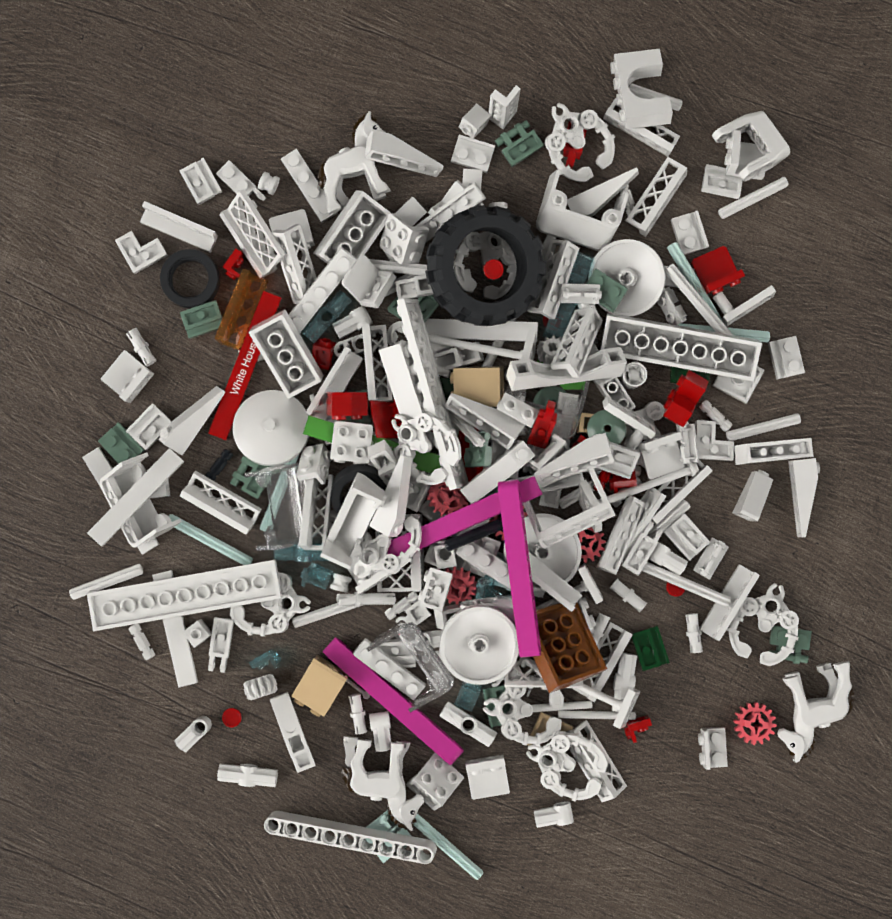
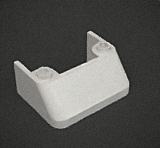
(575, 227)
(352, 521)
(145, 522)

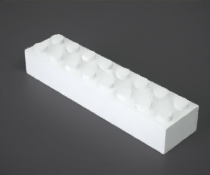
(682, 346)

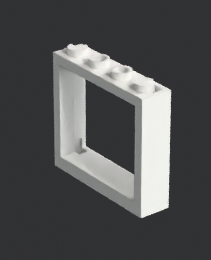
(574, 524)

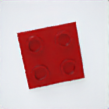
(382, 415)

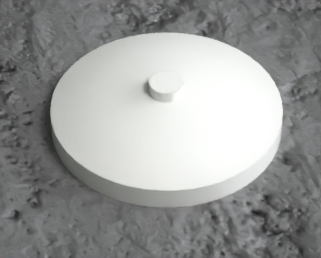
(636, 268)
(270, 428)
(560, 557)
(479, 644)

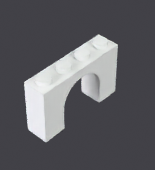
(637, 111)

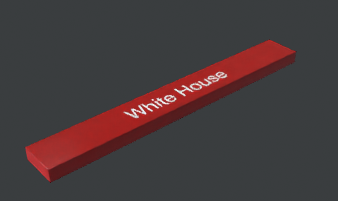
(242, 370)

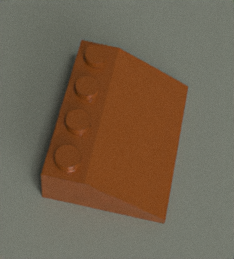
(566, 648)

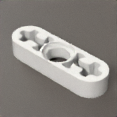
(353, 340)

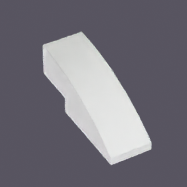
(457, 358)
(385, 461)

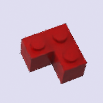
(682, 401)
(346, 404)

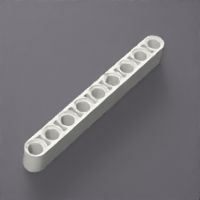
(359, 834)

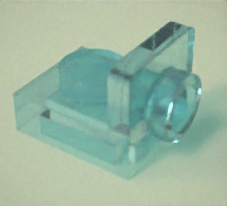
(262, 660)
(468, 696)

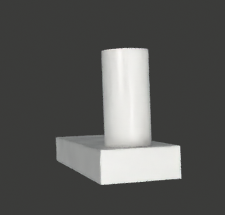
(732, 315)
(642, 427)

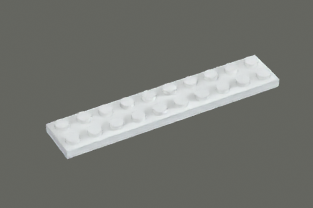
(429, 383)
(184, 595)

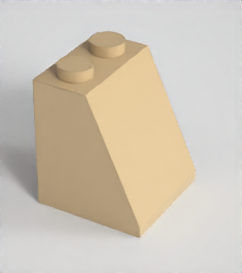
(479, 383)
(319, 686)

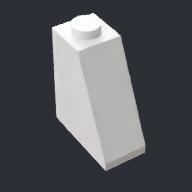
(753, 496)

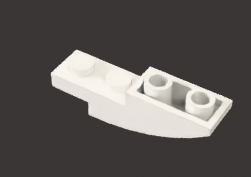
(417, 286)
(612, 387)
(292, 732)

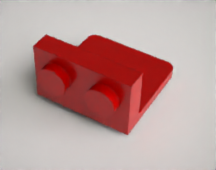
(717, 270)

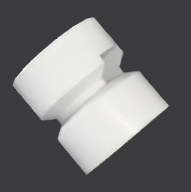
(633, 375)

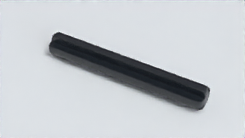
(473, 535)

